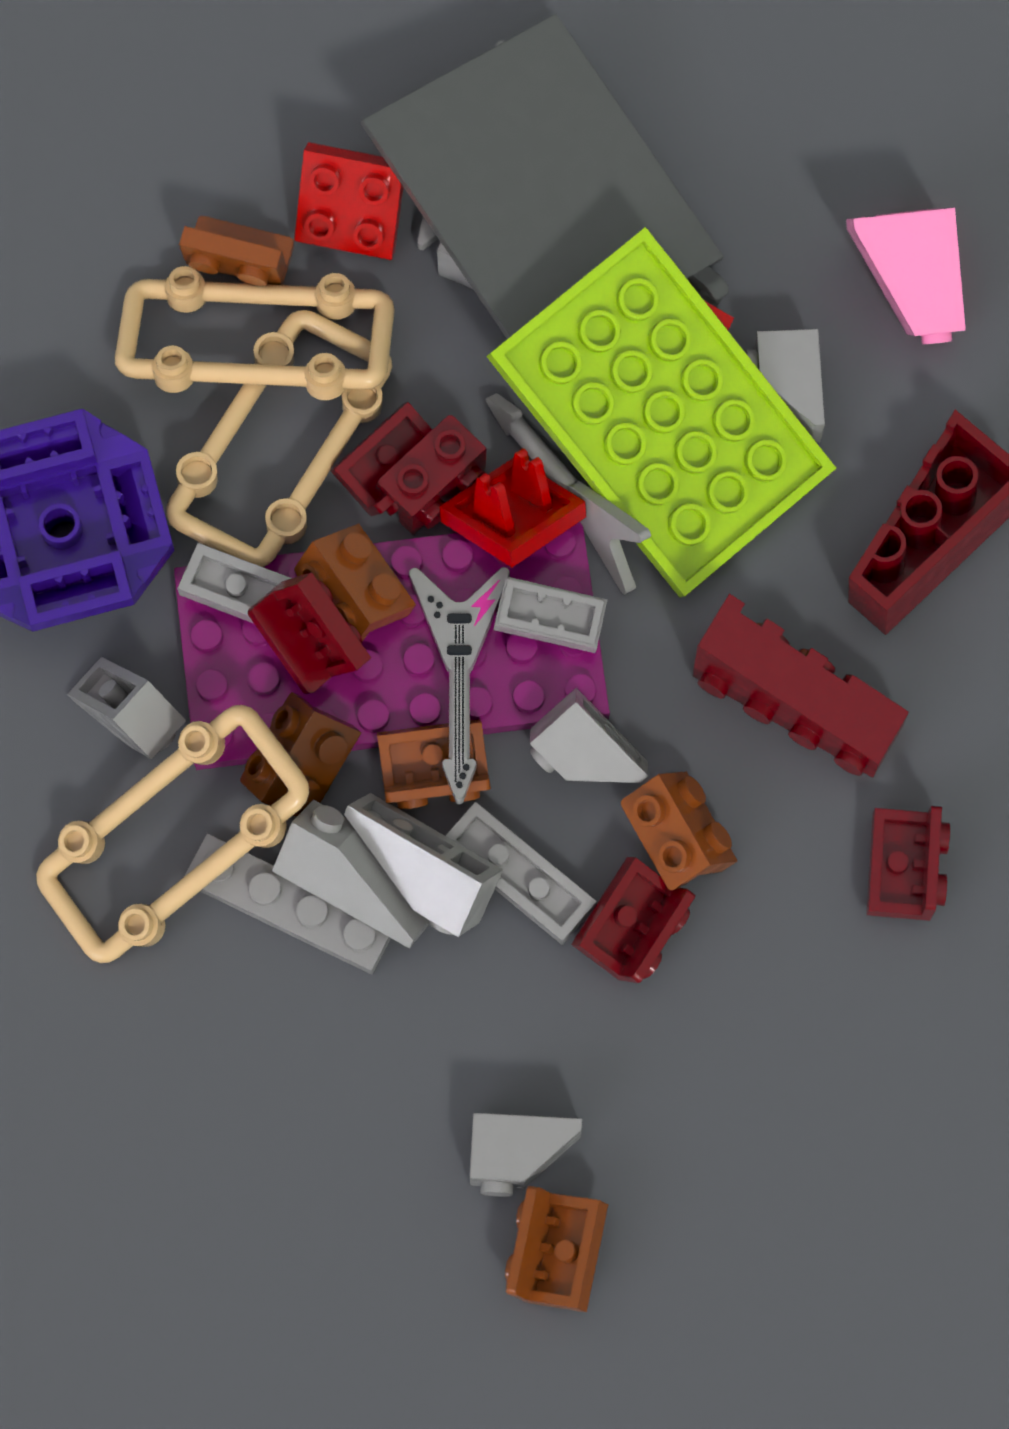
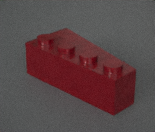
(936, 525)
(796, 690)

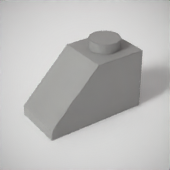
(794, 370)
(127, 707)
(584, 745)
(516, 1149)

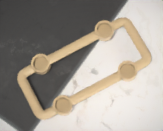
(187, 292)
(287, 516)
(85, 841)

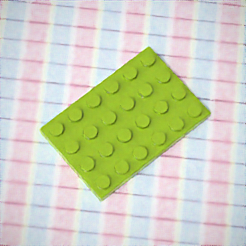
(662, 411)

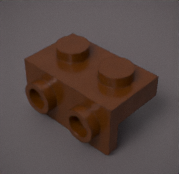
(313, 741)

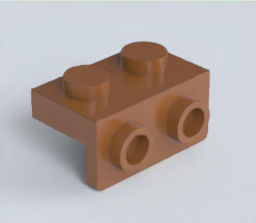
(237, 250)
(358, 579)
(414, 766)
(678, 828)
(555, 1249)

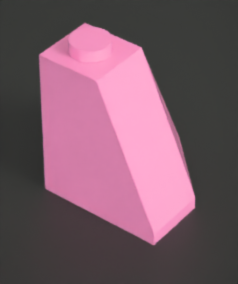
(916, 268)

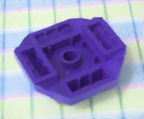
(103, 485)

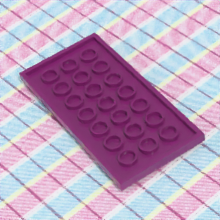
(405, 678)

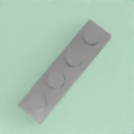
(266, 896)

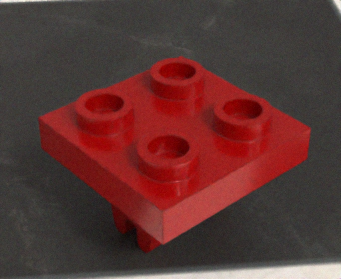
(348, 202)
(513, 510)

